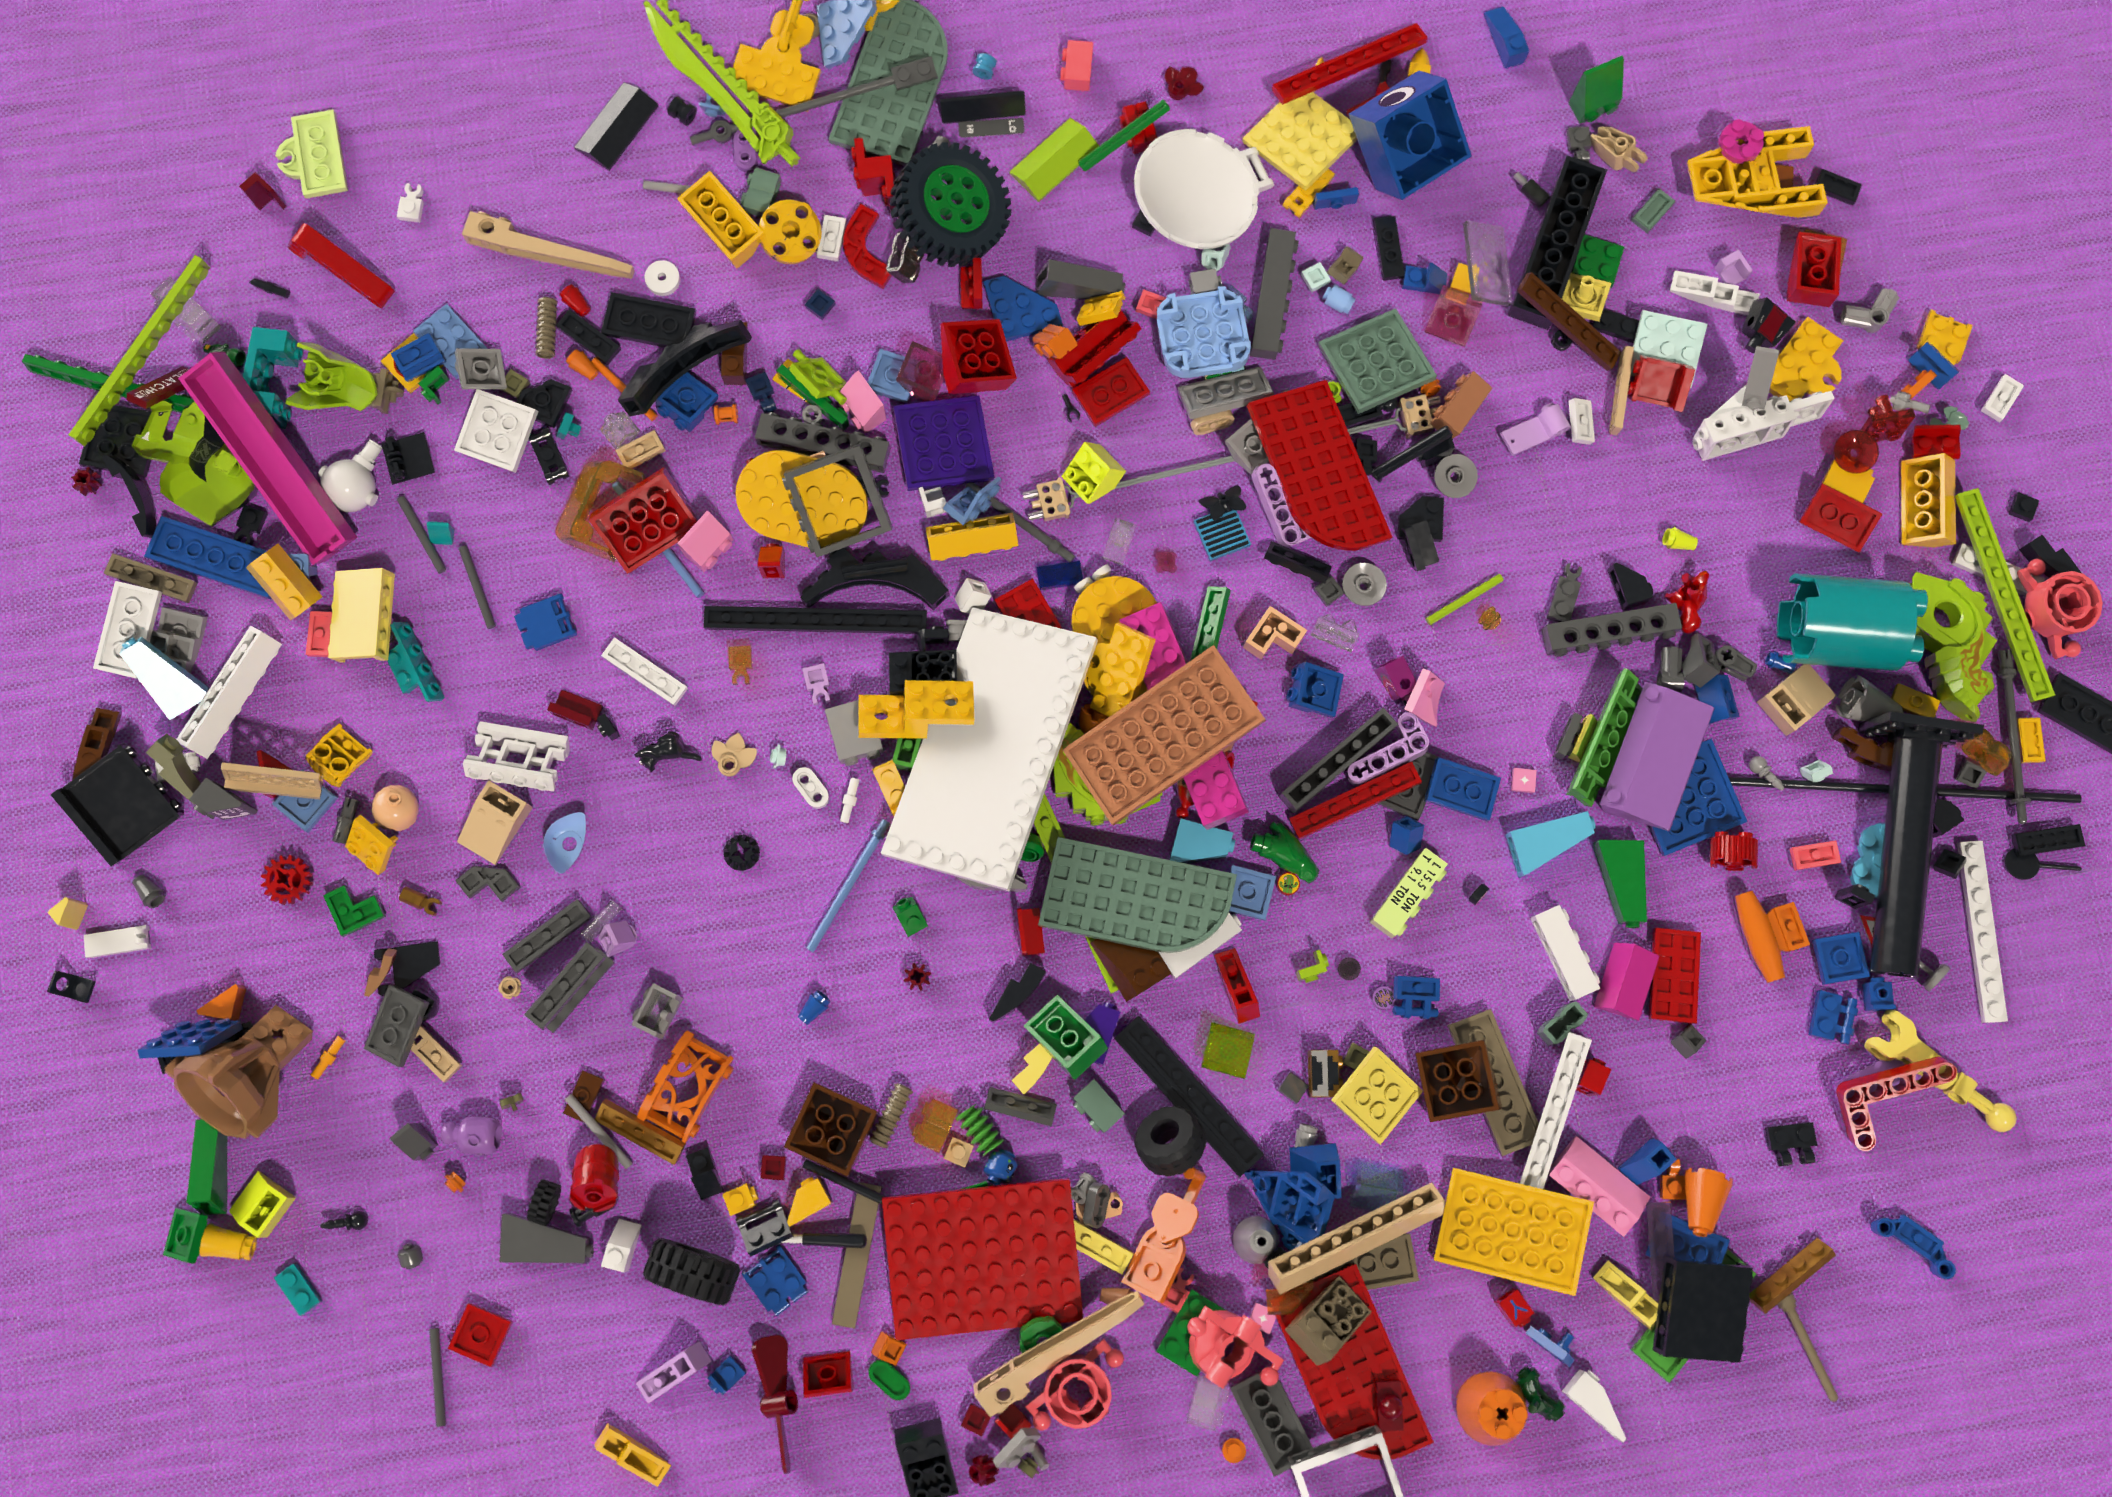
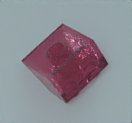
(1453, 316)
(921, 372)

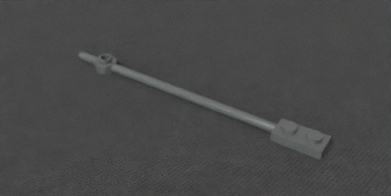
(903, 76)

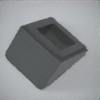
(1970, 772)
(1688, 1041)
(1292, 1088)

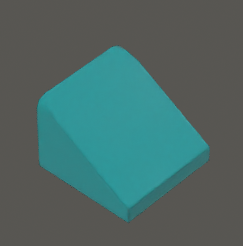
(440, 533)

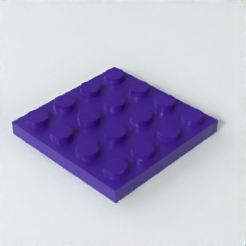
(943, 443)

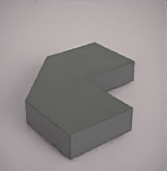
(479, 877)

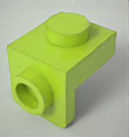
(1311, 973)

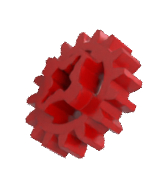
(278, 872)

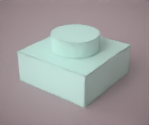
(1315, 277)
(1816, 771)

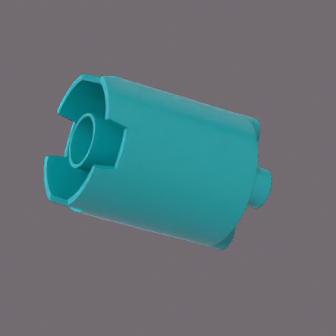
(1852, 622)

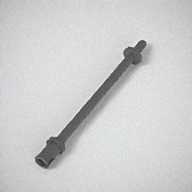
(2007, 673)

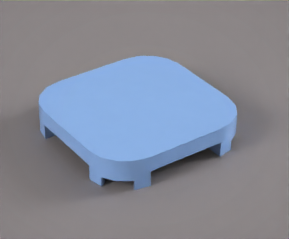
(1203, 333)

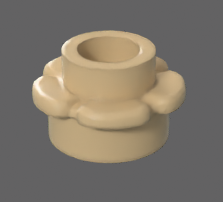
(505, 983)

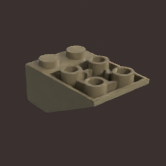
(1328, 1321)

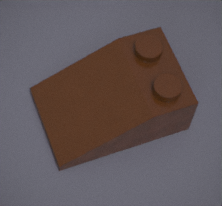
(1131, 967)

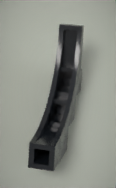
(676, 360)
(915, 581)

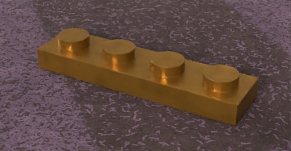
(640, 1132)
(1791, 1275)

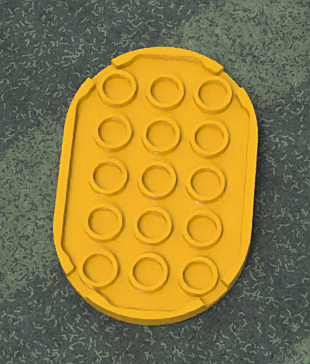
(829, 493)
(1103, 606)

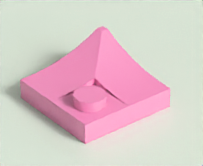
(1426, 697)

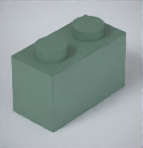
(1098, 1107)

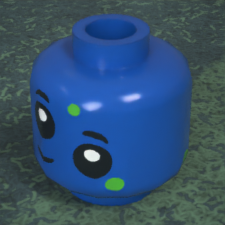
(1000, 1167)

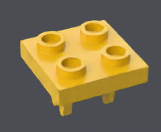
(370, 844)

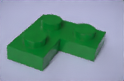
(351, 916)

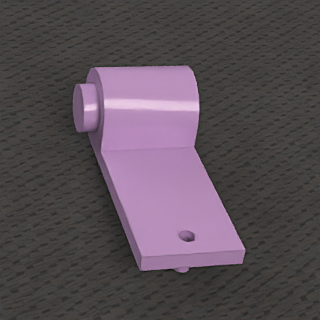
(1545, 426)

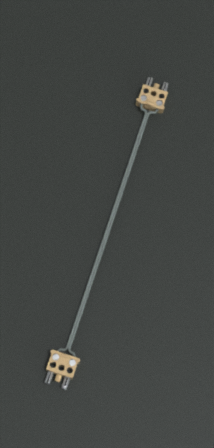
(1406, 407)

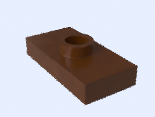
(585, 1092)

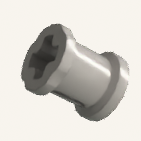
(1080, 1190)

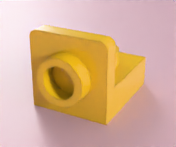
(741, 1198)

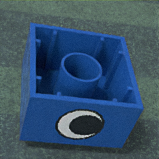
(1410, 134)

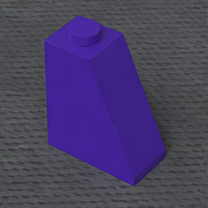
(1103, 1021)

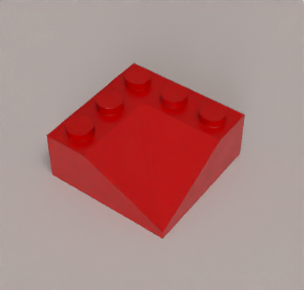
(976, 356)

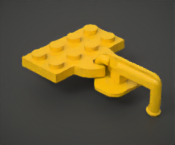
(776, 73)

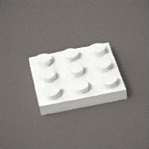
(496, 430)

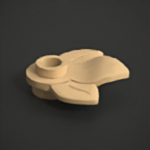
(734, 752)

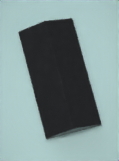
(616, 125)

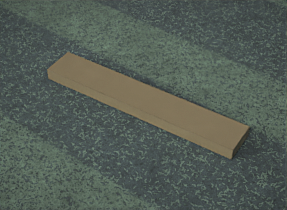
(856, 1261)

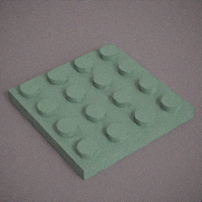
(1377, 361)

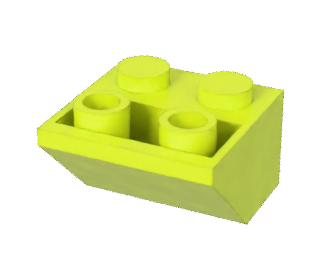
(1093, 472)
(261, 1205)

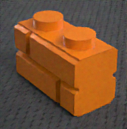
(1054, 341)

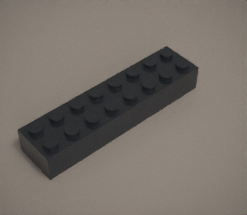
(1560, 234)

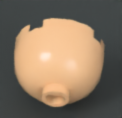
(395, 808)

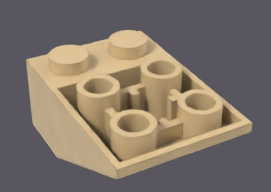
(1796, 699)
(493, 822)

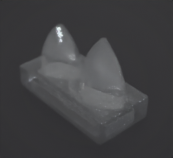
(1334, 634)

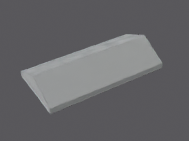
(1247, 447)

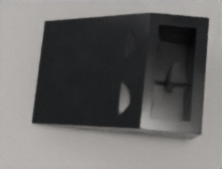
(922, 666)
(926, 1459)

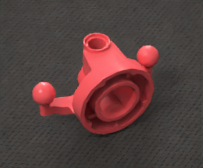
(2069, 590)
(1212, 1334)
(1056, 1395)

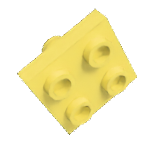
(1586, 295)

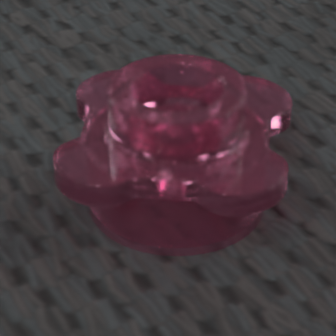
(1166, 556)

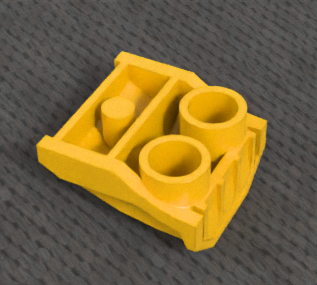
(337, 756)

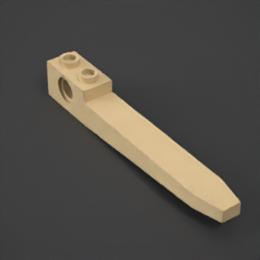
(508, 241)
(1025, 1367)

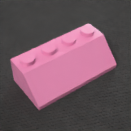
(1596, 1180)

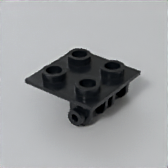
(407, 457)

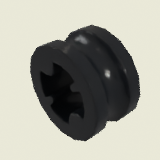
(1558, 345)

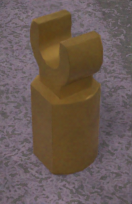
(418, 900)

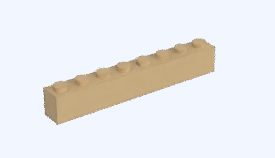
(1355, 1238)

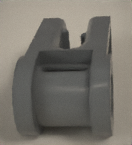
(1735, 663)

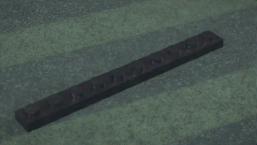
(814, 619)

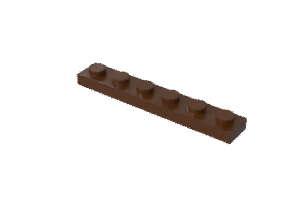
(1568, 321)

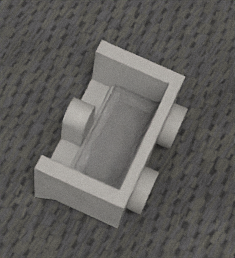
(656, 1011)

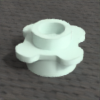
(778, 756)

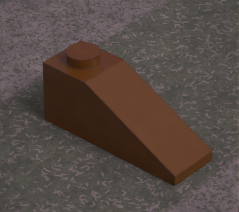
(735, 364)

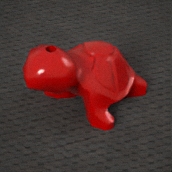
(1690, 600)

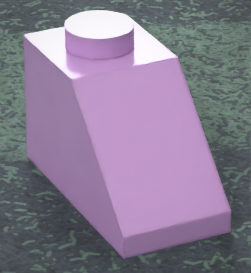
(617, 937)

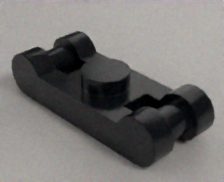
(548, 456)

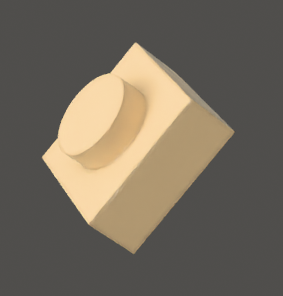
(958, 1152)

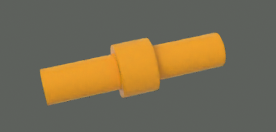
(328, 1057)

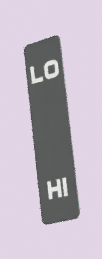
(991, 127)

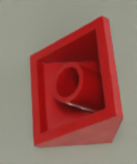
(827, 1374)

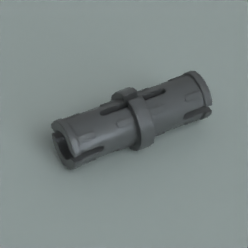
(345, 820)

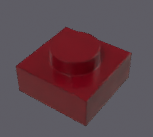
(773, 1167)
(976, 1419)

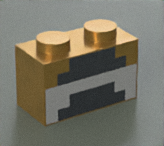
(1324, 1073)

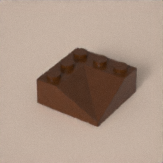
(1458, 1081)
(831, 1129)

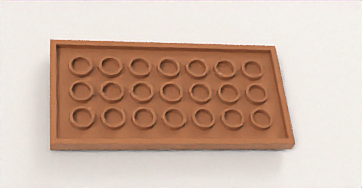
(1163, 735)

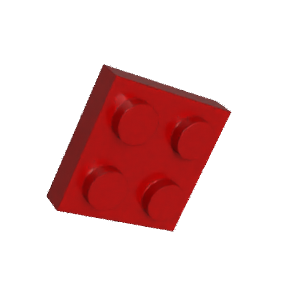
(480, 1335)

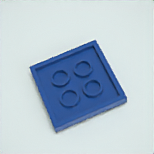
(189, 1038)

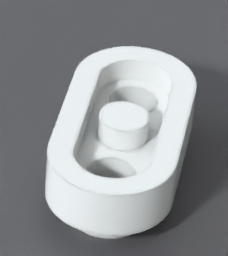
(810, 788)

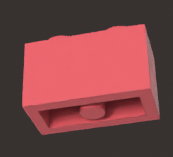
(1078, 65)

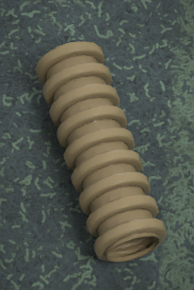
(546, 327)
(891, 1115)

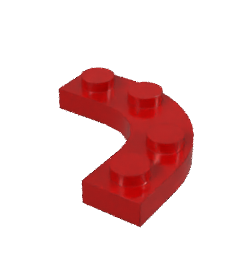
(855, 247)

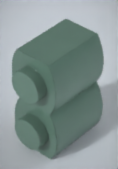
(761, 192)
(1565, 1019)

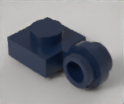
(761, 388)

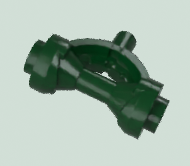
(1536, 1397)

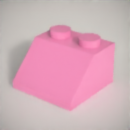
(862, 404)
(705, 542)

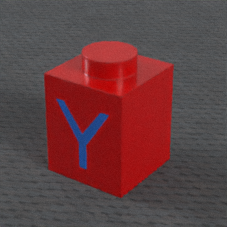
(1514, 1308)

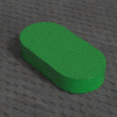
(889, 1380)

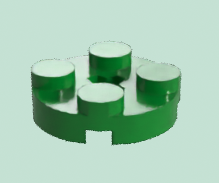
(1038, 1328)

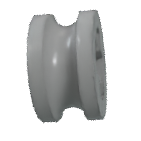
(812, 408)

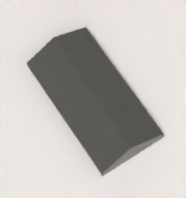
(1271, 1421)

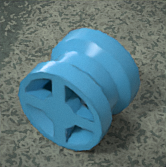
(984, 66)

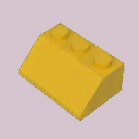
(284, 581)

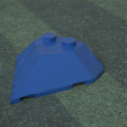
(1294, 1203)

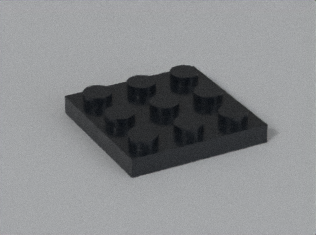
(116, 439)

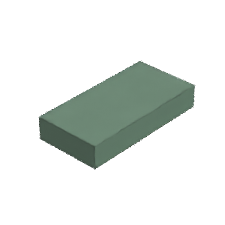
(1653, 210)

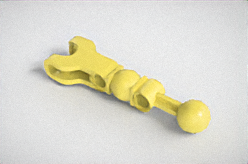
(1910, 1049)

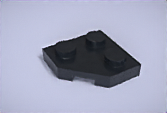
(547, 399)
(1426, 509)

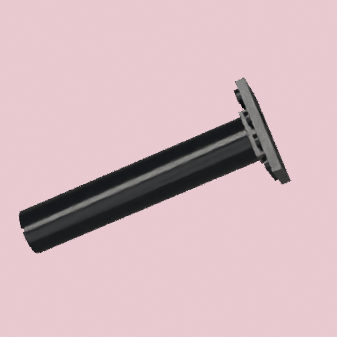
(1908, 833)

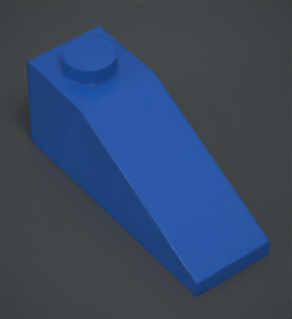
(1507, 37)

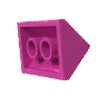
(1626, 980)

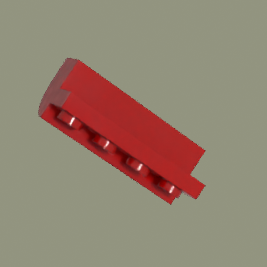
(1094, 346)

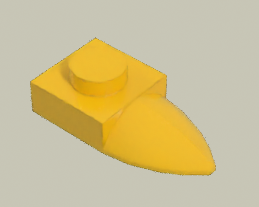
(1419, 62)

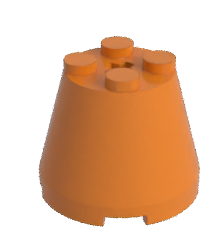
(1478, 1404)

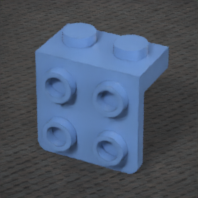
(969, 504)

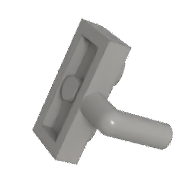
(1020, 1444)

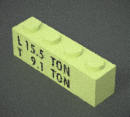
(1408, 893)

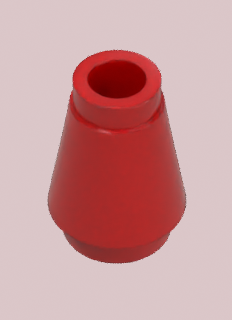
(575, 300)

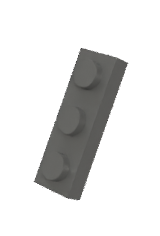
(1020, 1106)

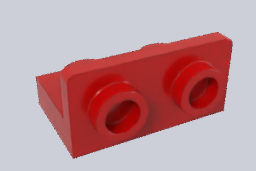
(972, 285)
(1936, 439)

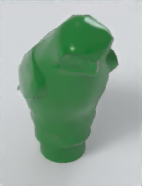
(1285, 852)

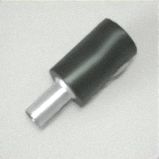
(1532, 190)

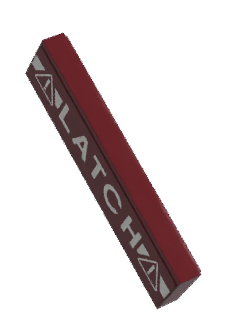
(158, 389)

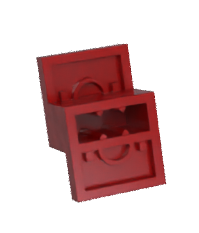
(873, 174)

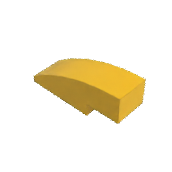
(632, 1455)

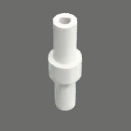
(849, 800)

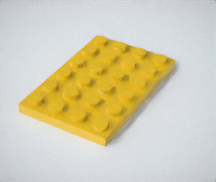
(1514, 1231)

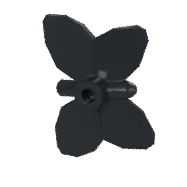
(1224, 502)

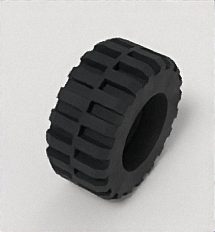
(691, 1271)

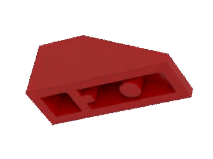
(1237, 986)

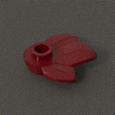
(1182, 82)

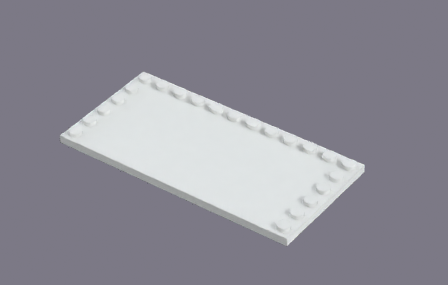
(984, 782)

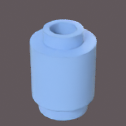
(1338, 299)

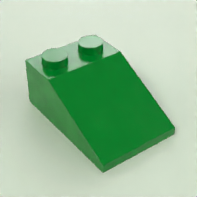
(1598, 91)
(1066, 1037)

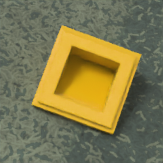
(1461, 279)

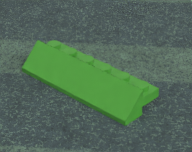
(1606, 739)

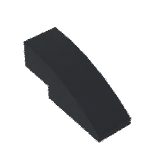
(2055, 562)
(1018, 993)

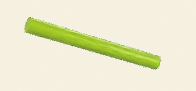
(1464, 599)

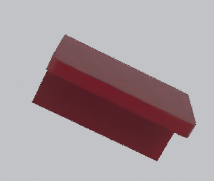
(260, 192)
(576, 709)

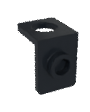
(76, 988)

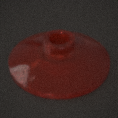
(1863, 444)

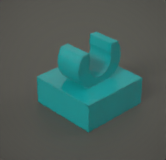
(568, 427)

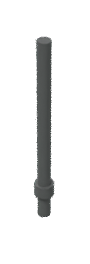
(1053, 545)

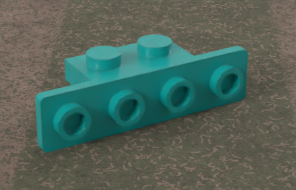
(411, 665)

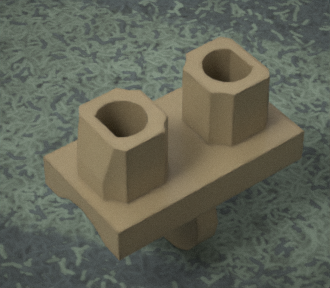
(387, 391)

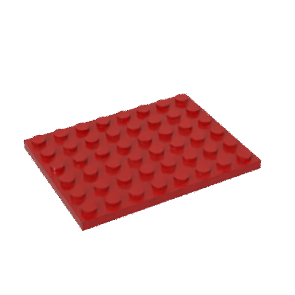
(982, 1258)

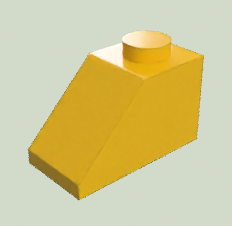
(808, 1200)

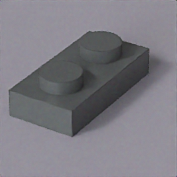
(1565, 743)

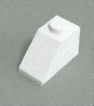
(621, 1246)

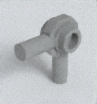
(1902, 401)

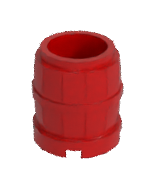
(595, 1178)

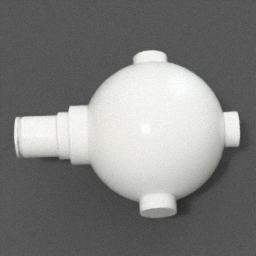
(350, 481)

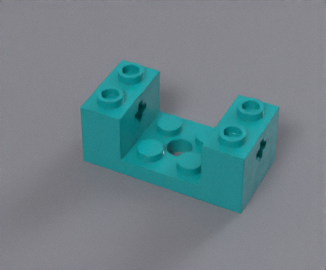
(266, 349)

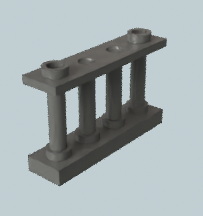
(569, 988)

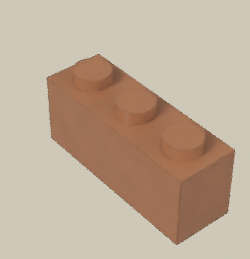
(1461, 403)

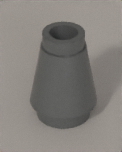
(148, 892)

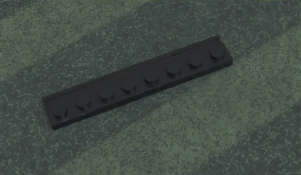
(1185, 1091)

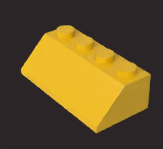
(722, 219)
(1928, 501)

